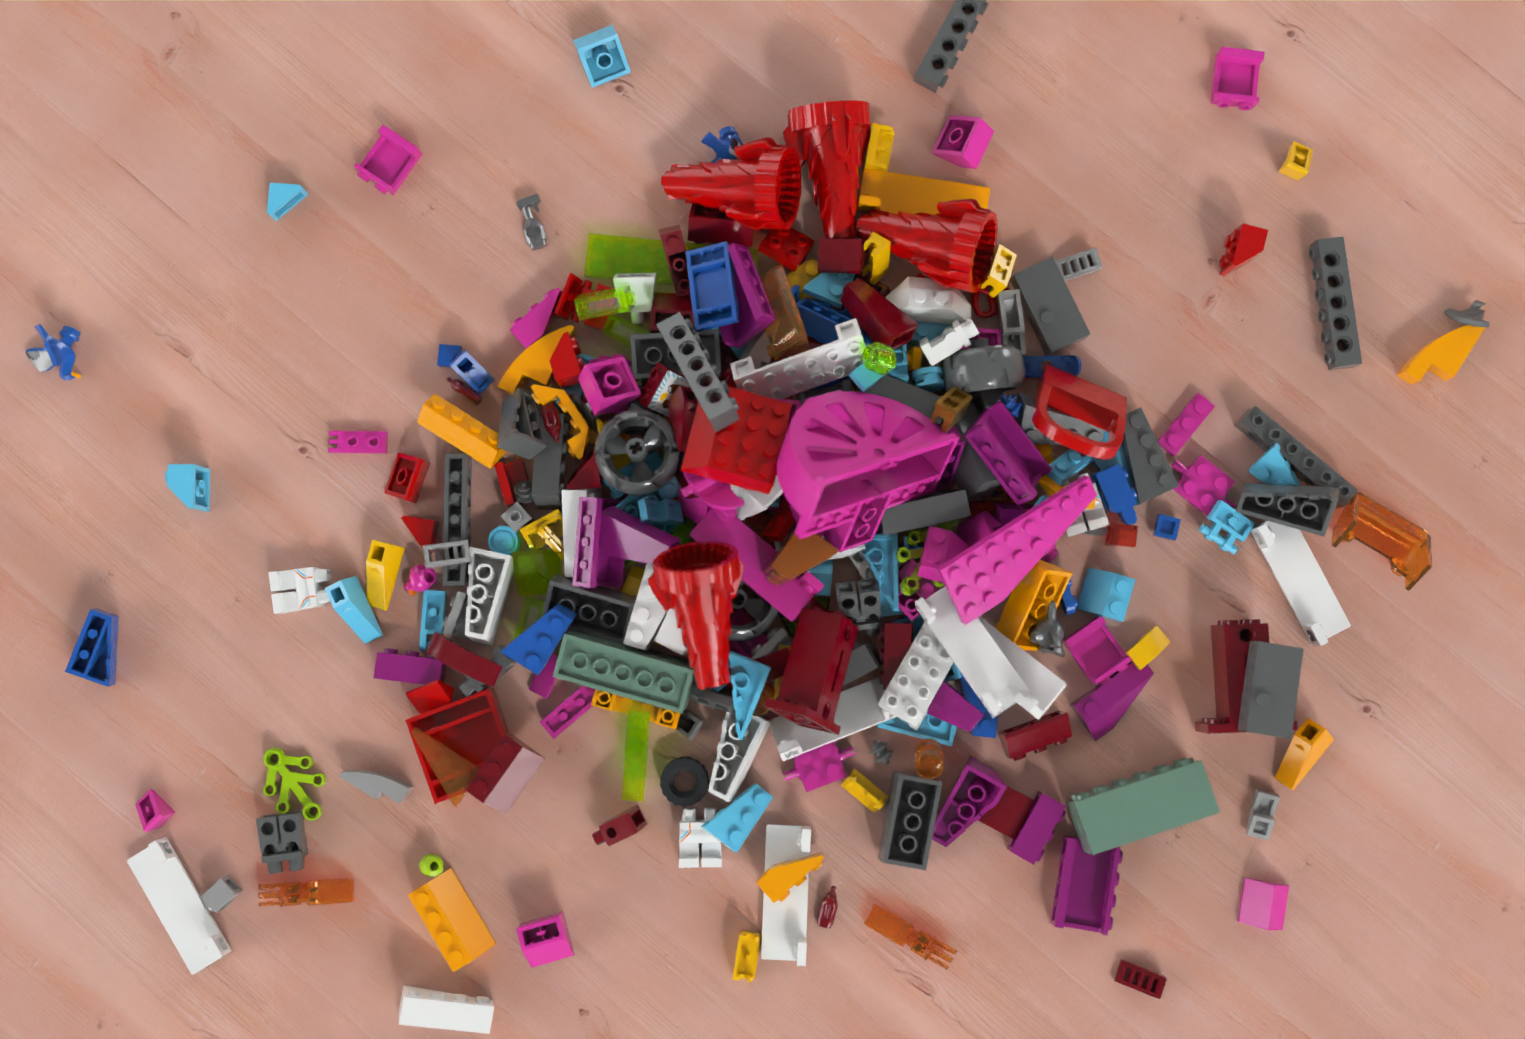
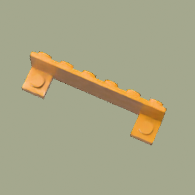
(913, 194)

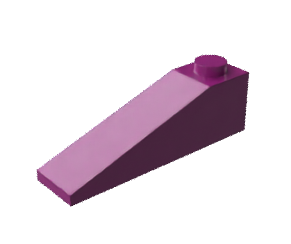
(1107, 703)
(954, 708)
(972, 795)

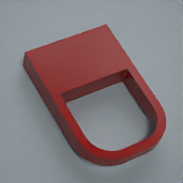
(1082, 401)

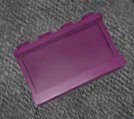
(754, 306)
(1008, 452)
(590, 565)
(1085, 888)

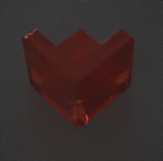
(1121, 535)

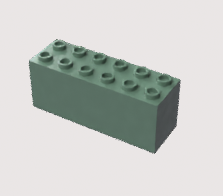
(625, 671)
(1142, 805)

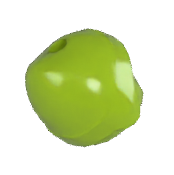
(431, 865)

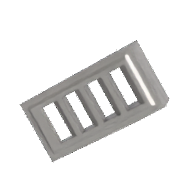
(1095, 259)
(438, 563)

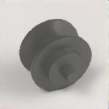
(523, 491)
(881, 752)

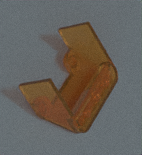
(787, 332)
(1387, 534)

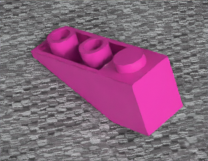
(538, 320)

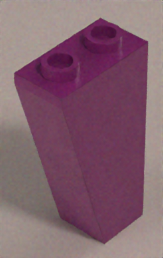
(631, 539)

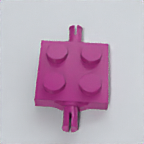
(1203, 484)
(820, 766)

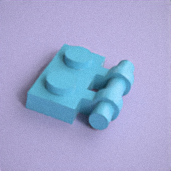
(1229, 520)

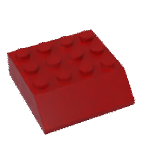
(743, 451)
(465, 726)

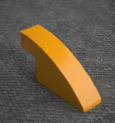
(1442, 355)
(534, 362)

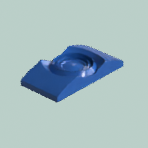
(712, 287)

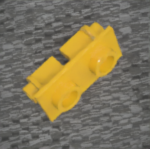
(864, 791)

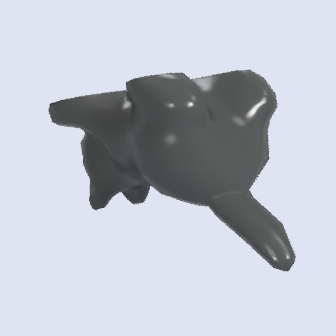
(1049, 633)

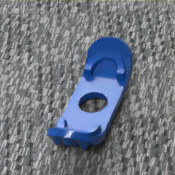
(1067, 363)

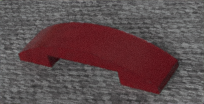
(463, 660)

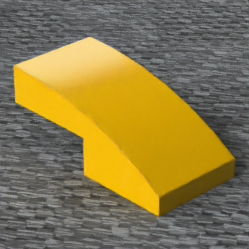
(1148, 647)

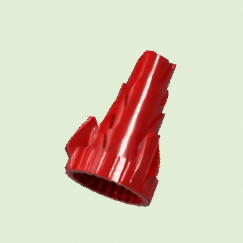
(834, 144)
(754, 189)
(948, 247)
(699, 586)

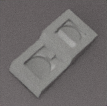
(1261, 814)

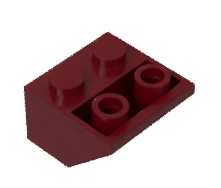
(667, 305)

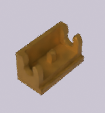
(951, 407)

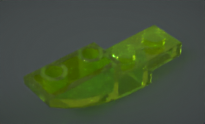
(636, 756)

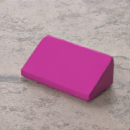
(544, 682)

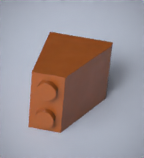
(797, 557)

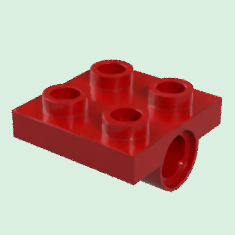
(786, 247)

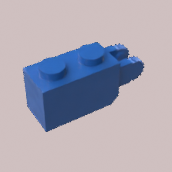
(1116, 492)

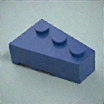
(987, 725)

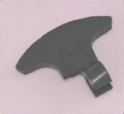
(1470, 316)
(586, 412)

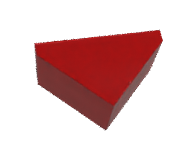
(422, 529)

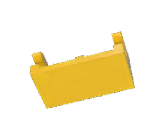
(879, 147)
(878, 257)
(999, 270)
(553, 520)
(746, 956)

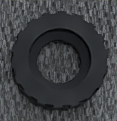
(684, 798)

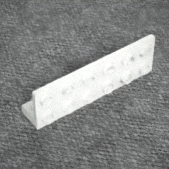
(804, 369)
(1301, 581)
(973, 653)
(917, 678)
(1041, 682)
(855, 712)
(179, 905)
(786, 921)

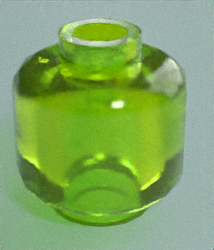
(879, 358)

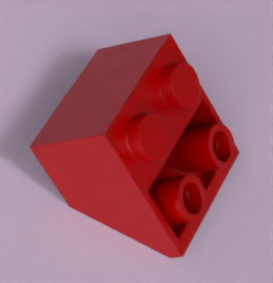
(1242, 247)
(566, 361)

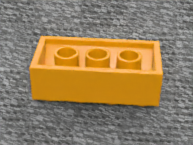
(461, 430)
(1030, 602)
(452, 919)

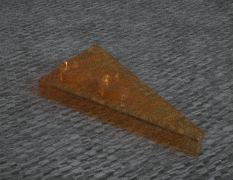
(450, 768)

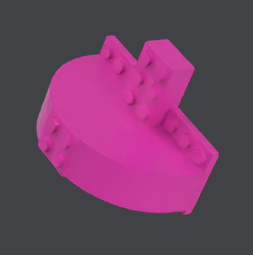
(856, 458)

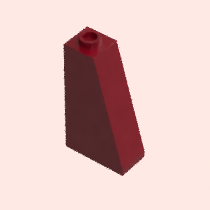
(877, 315)

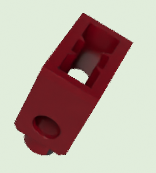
(620, 826)

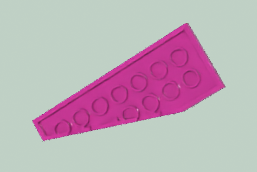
(996, 564)

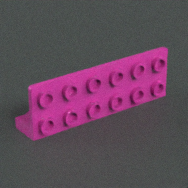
(756, 555)

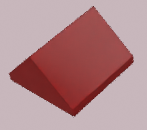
(407, 477)

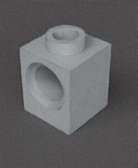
(517, 517)
(221, 894)

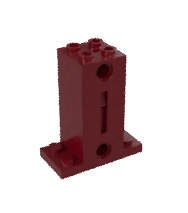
(1229, 669)
(815, 670)

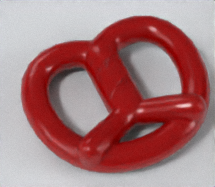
(992, 303)

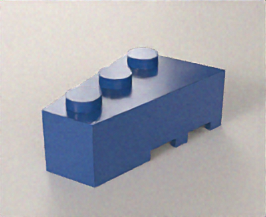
(821, 318)
(539, 641)
(96, 649)

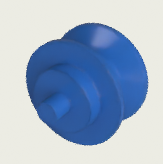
(1010, 404)

